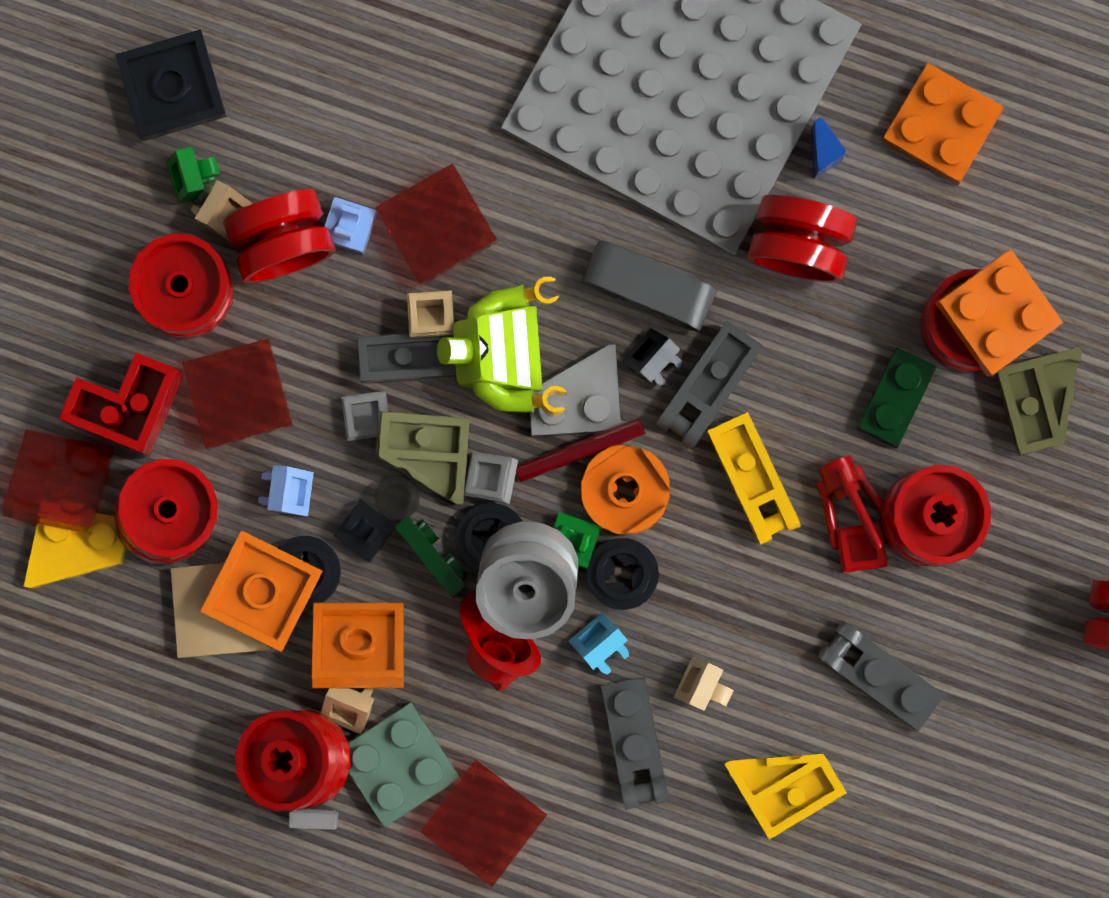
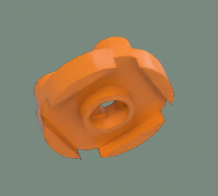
(629, 464)

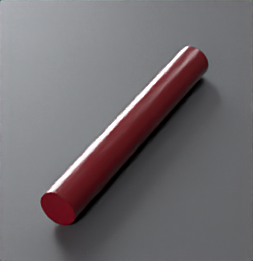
(580, 450)

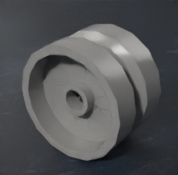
(527, 580)

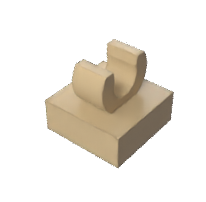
(218, 205)
(702, 685)
(348, 707)

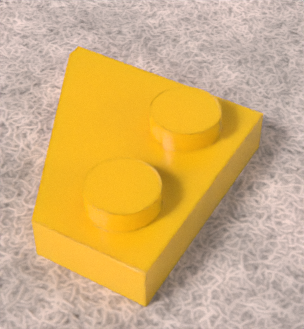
(69, 554)
(785, 788)

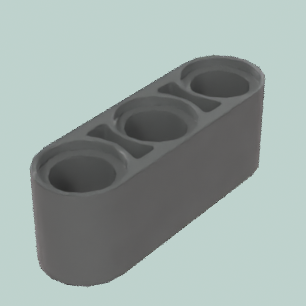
(649, 286)

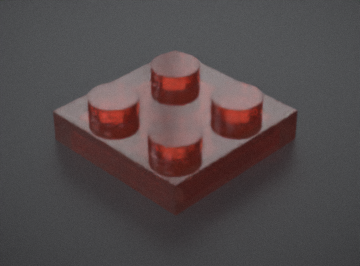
(436, 224)
(237, 394)
(58, 482)
(483, 823)

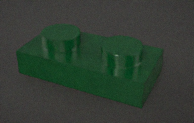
(896, 397)
(421, 540)

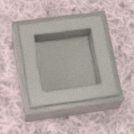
(362, 414)
(490, 477)
(313, 819)

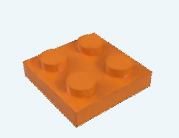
(943, 124)
(999, 312)
(261, 591)
(358, 645)

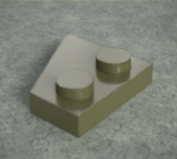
(1039, 399)
(426, 450)

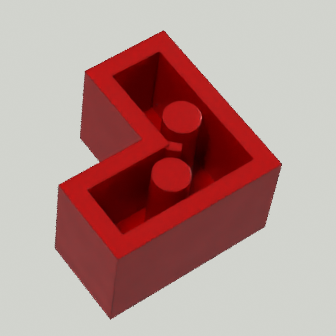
(131, 416)

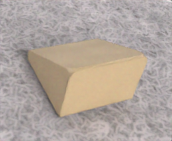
(430, 314)

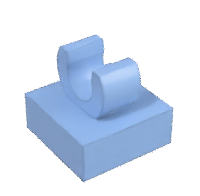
(350, 224)
(288, 490)

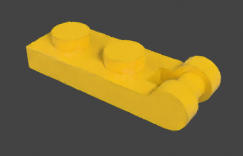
(752, 476)

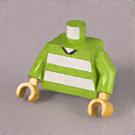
(500, 351)

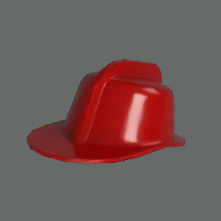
(492, 653)

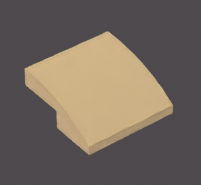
(195, 631)

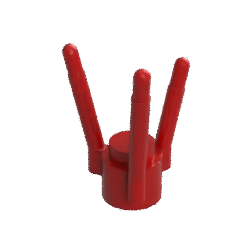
(844, 481)

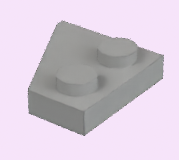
(589, 400)

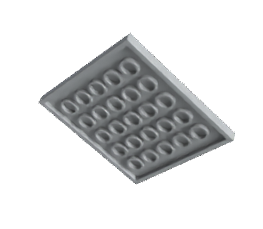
(682, 101)

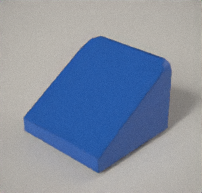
(825, 147)

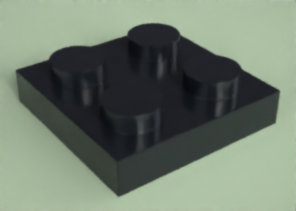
(171, 85)

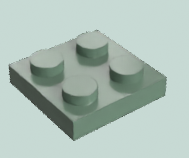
(399, 765)

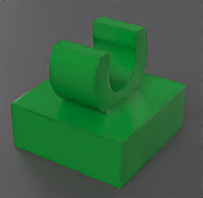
(190, 175)
(581, 535)

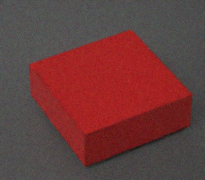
(857, 550)

